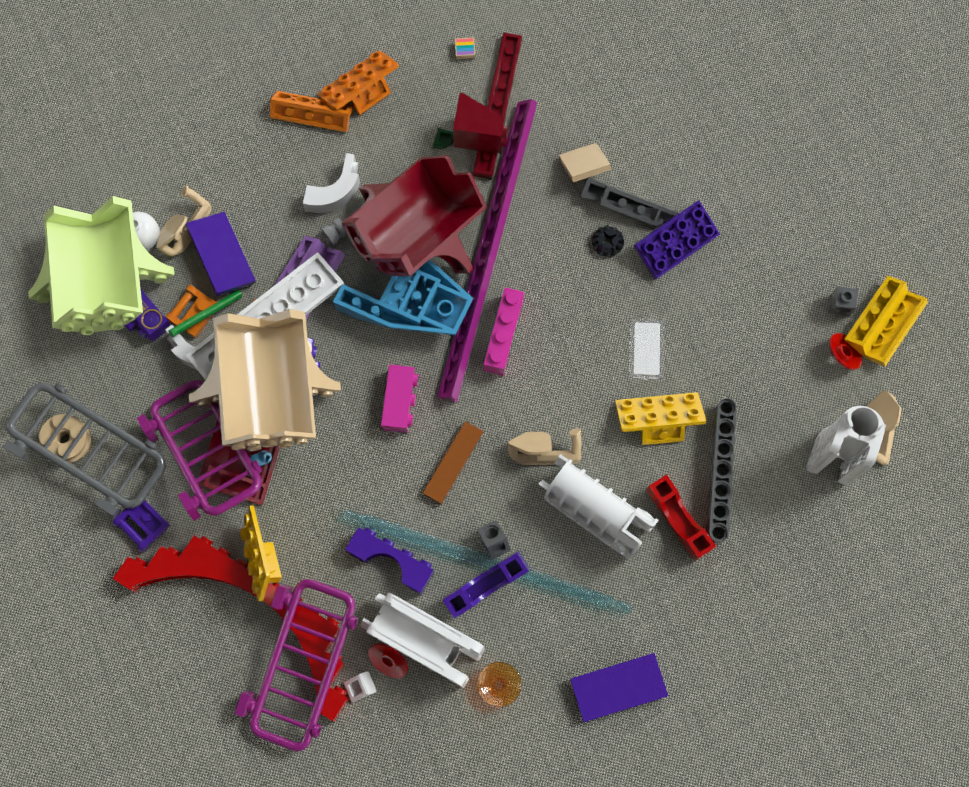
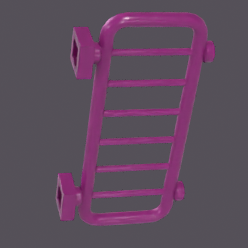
(199, 499)
(248, 702)

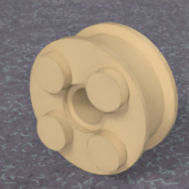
(71, 427)

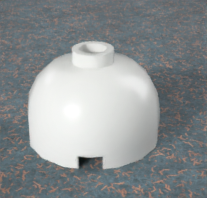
(146, 229)

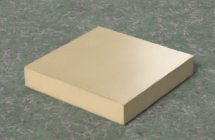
(584, 162)

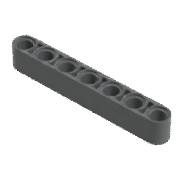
(726, 462)

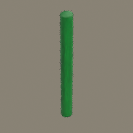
(205, 313)

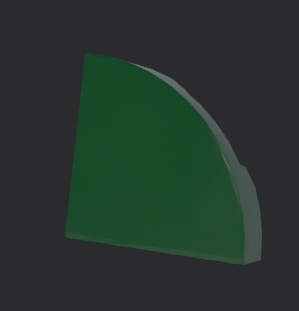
(443, 139)

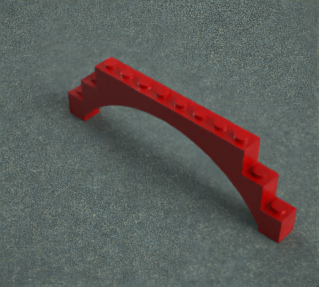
(205, 562)

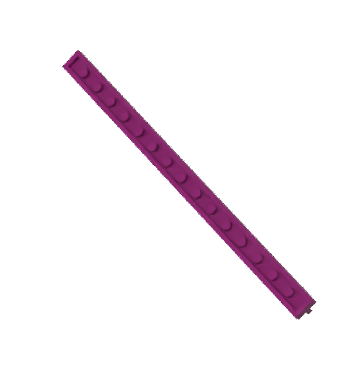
(487, 249)

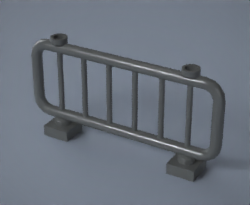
(113, 498)

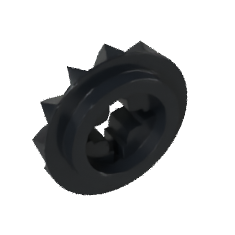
(607, 249)

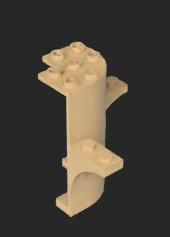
(264, 381)

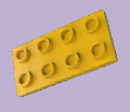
(660, 417)
(262, 556)

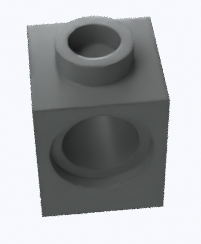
(843, 301)
(494, 539)

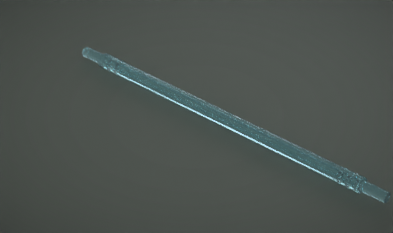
(485, 561)

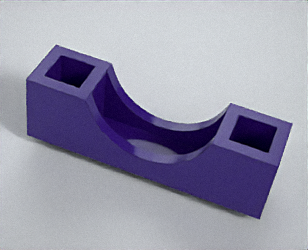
(367, 546)
(486, 583)

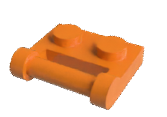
(199, 305)

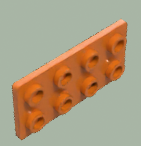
(362, 84)

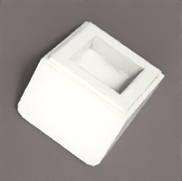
(360, 686)

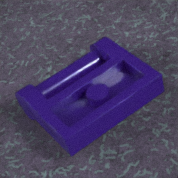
(147, 519)

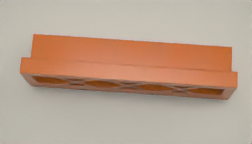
(309, 111)

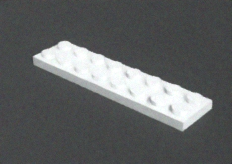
(299, 291)

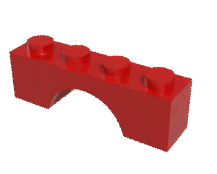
(669, 503)

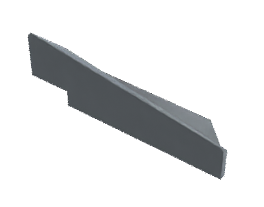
(626, 202)

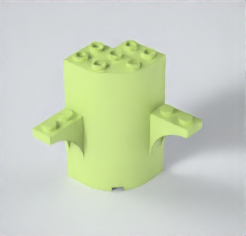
(94, 268)

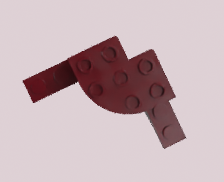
(416, 218)

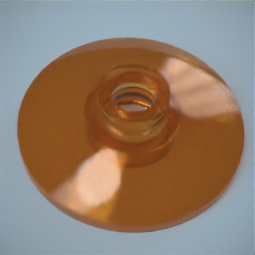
(505, 673)

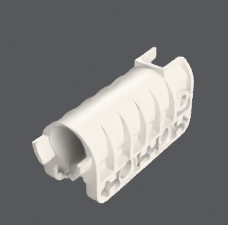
(852, 437)
(596, 508)
(422, 637)

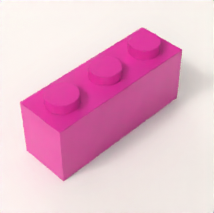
(399, 398)

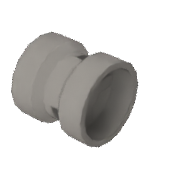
(334, 231)

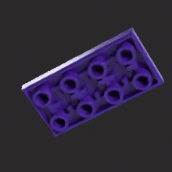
(676, 239)
(220, 253)
(618, 687)

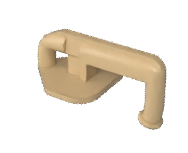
(174, 225)
(890, 412)
(538, 448)

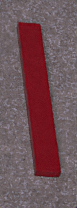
(500, 96)

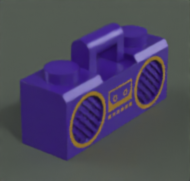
(150, 322)

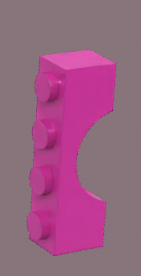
(503, 331)

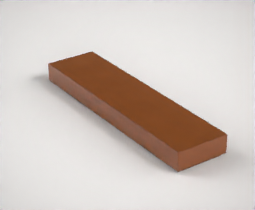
(453, 462)

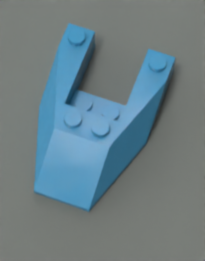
(417, 302)

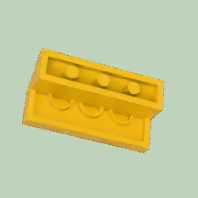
(886, 321)

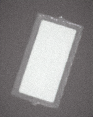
(647, 348)

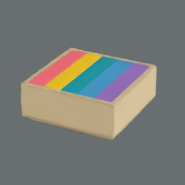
(465, 48)

